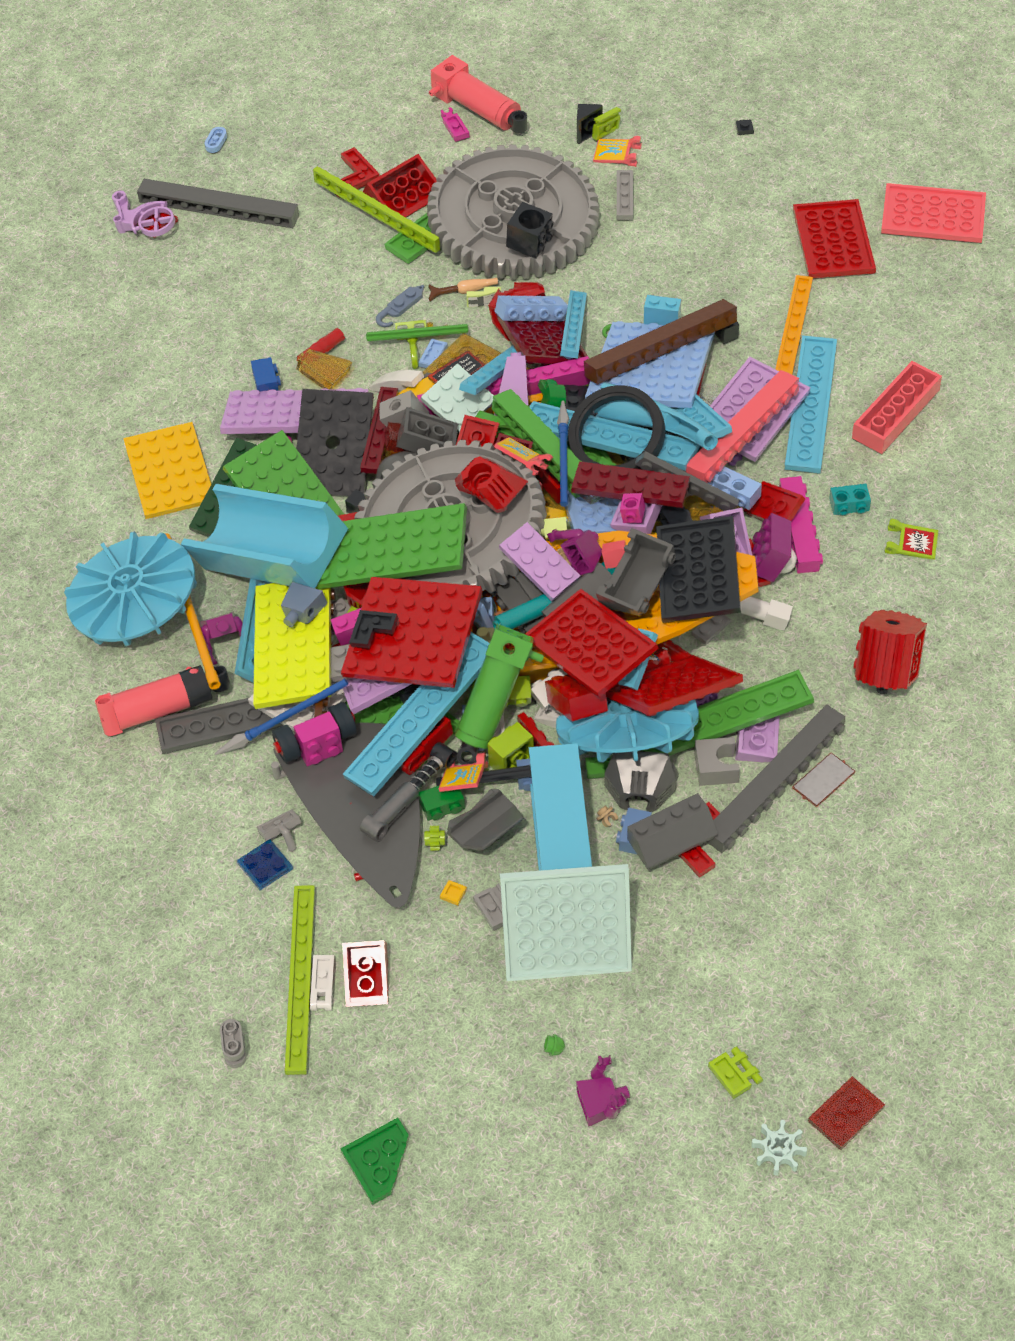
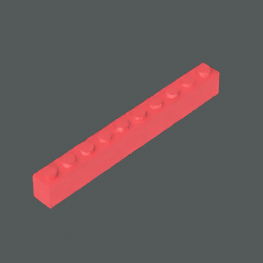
(745, 426)

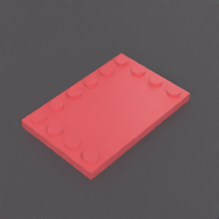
(934, 213)

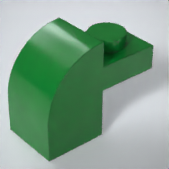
(552, 392)

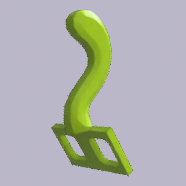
(412, 341)

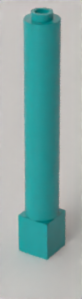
(527, 611)

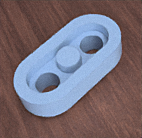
(214, 142)

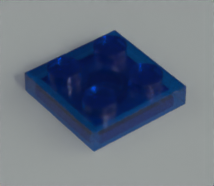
(264, 864)

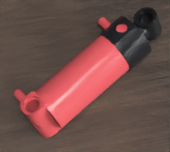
(157, 699)

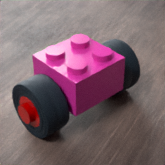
(316, 737)

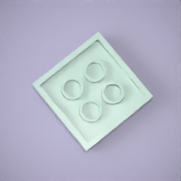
(450, 402)

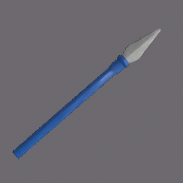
(562, 422)
(241, 740)

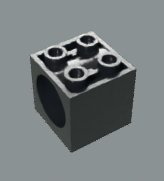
(529, 230)

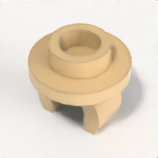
(604, 813)

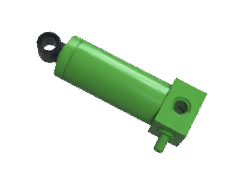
(493, 689)

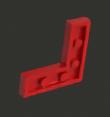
(363, 170)
(696, 857)

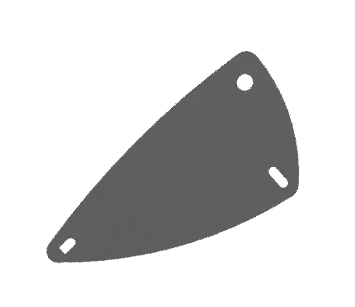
(328, 801)

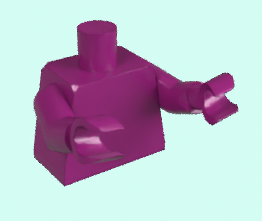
(580, 548)
(218, 627)
(599, 1096)

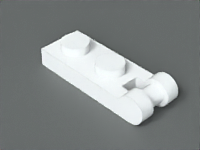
(322, 982)

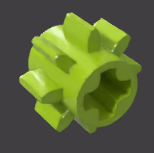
(434, 838)

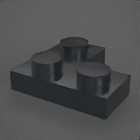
(369, 623)

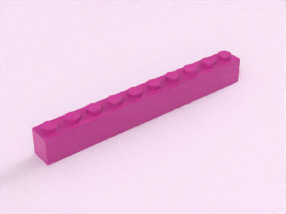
(564, 373)

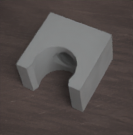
(394, 408)
(709, 768)

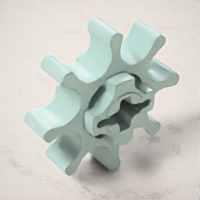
(778, 1155)

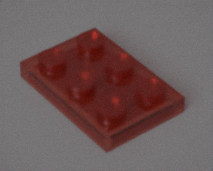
(846, 1113)

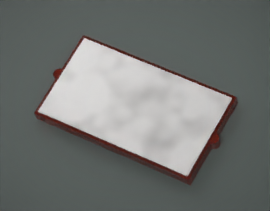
(823, 779)

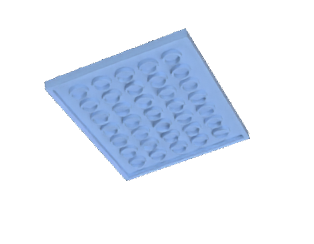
(667, 379)

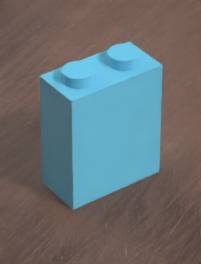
(661, 309)

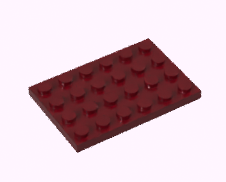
(538, 340)

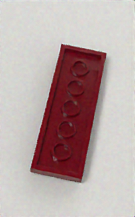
(615, 481)

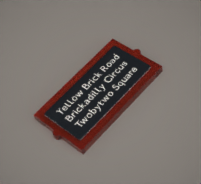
(465, 360)

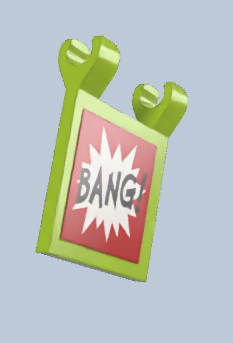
(913, 540)

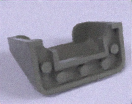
(637, 574)

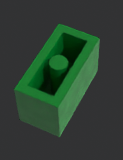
(438, 804)

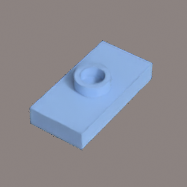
(433, 351)

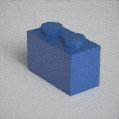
(265, 374)

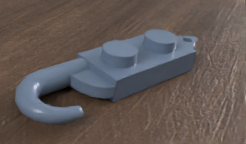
(400, 304)

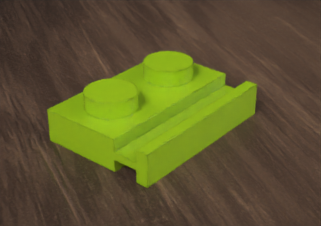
(606, 123)

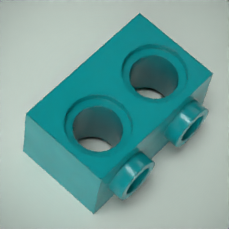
(849, 499)

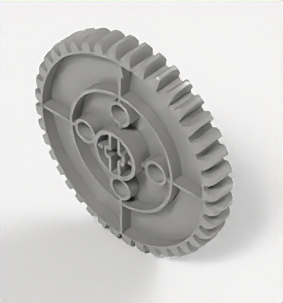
(483, 191)
(430, 482)

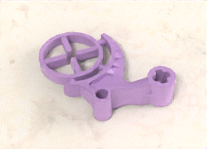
(128, 219)

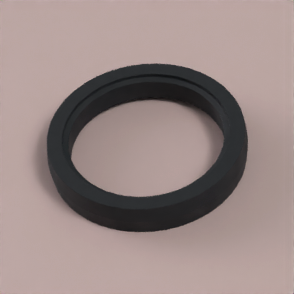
(610, 394)

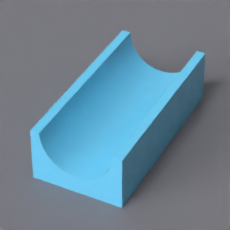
(269, 537)
(559, 807)

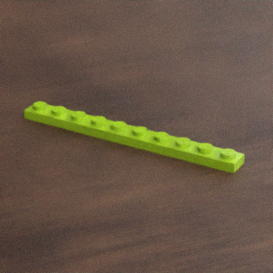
(376, 209)
(300, 980)

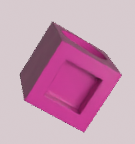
(632, 508)

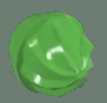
(554, 1045)

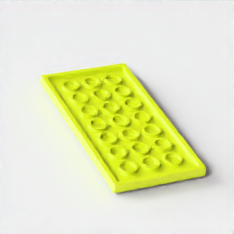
(289, 660)

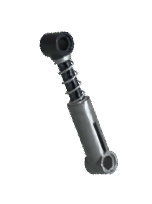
(378, 823)

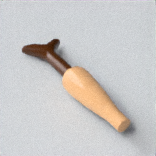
(462, 287)

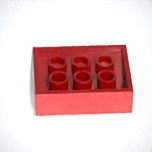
(403, 187)

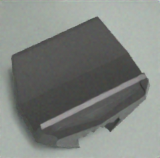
(648, 778)
(484, 822)

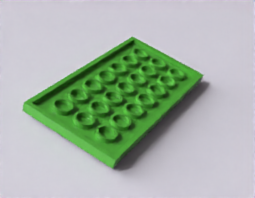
(398, 546)

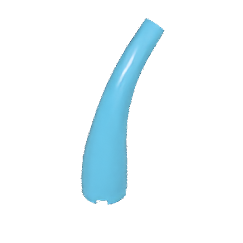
(675, 422)

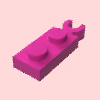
(454, 125)

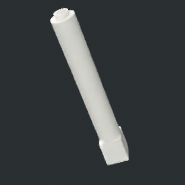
(773, 614)

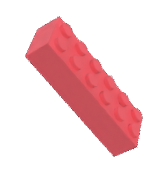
(896, 407)

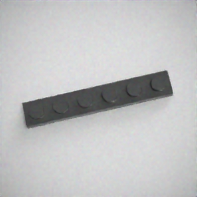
(696, 486)

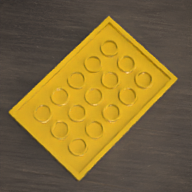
(168, 469)

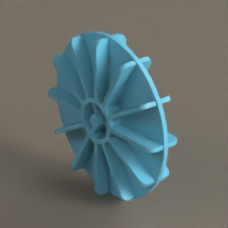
(130, 588)
(628, 730)

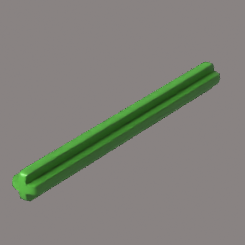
(417, 332)

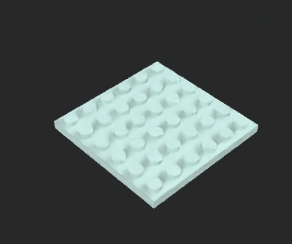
(566, 922)

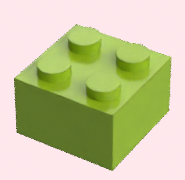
(509, 747)

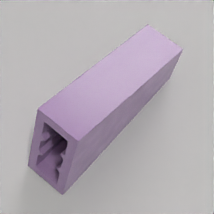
(515, 376)

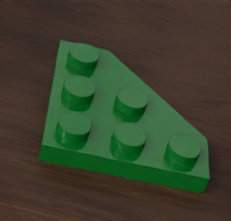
(377, 1159)

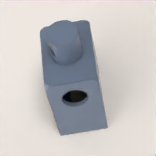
(302, 604)

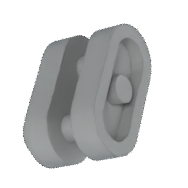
(232, 1043)

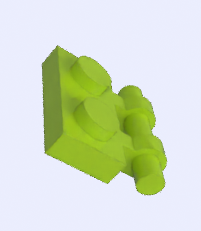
(731, 1076)

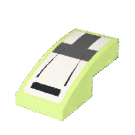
(481, 298)

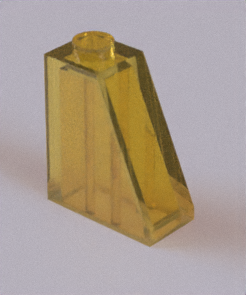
(323, 368)

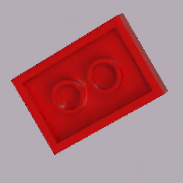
(776, 501)

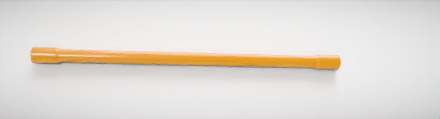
(210, 672)

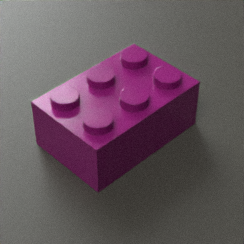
(772, 546)

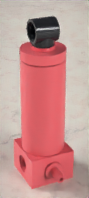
(453, 82)

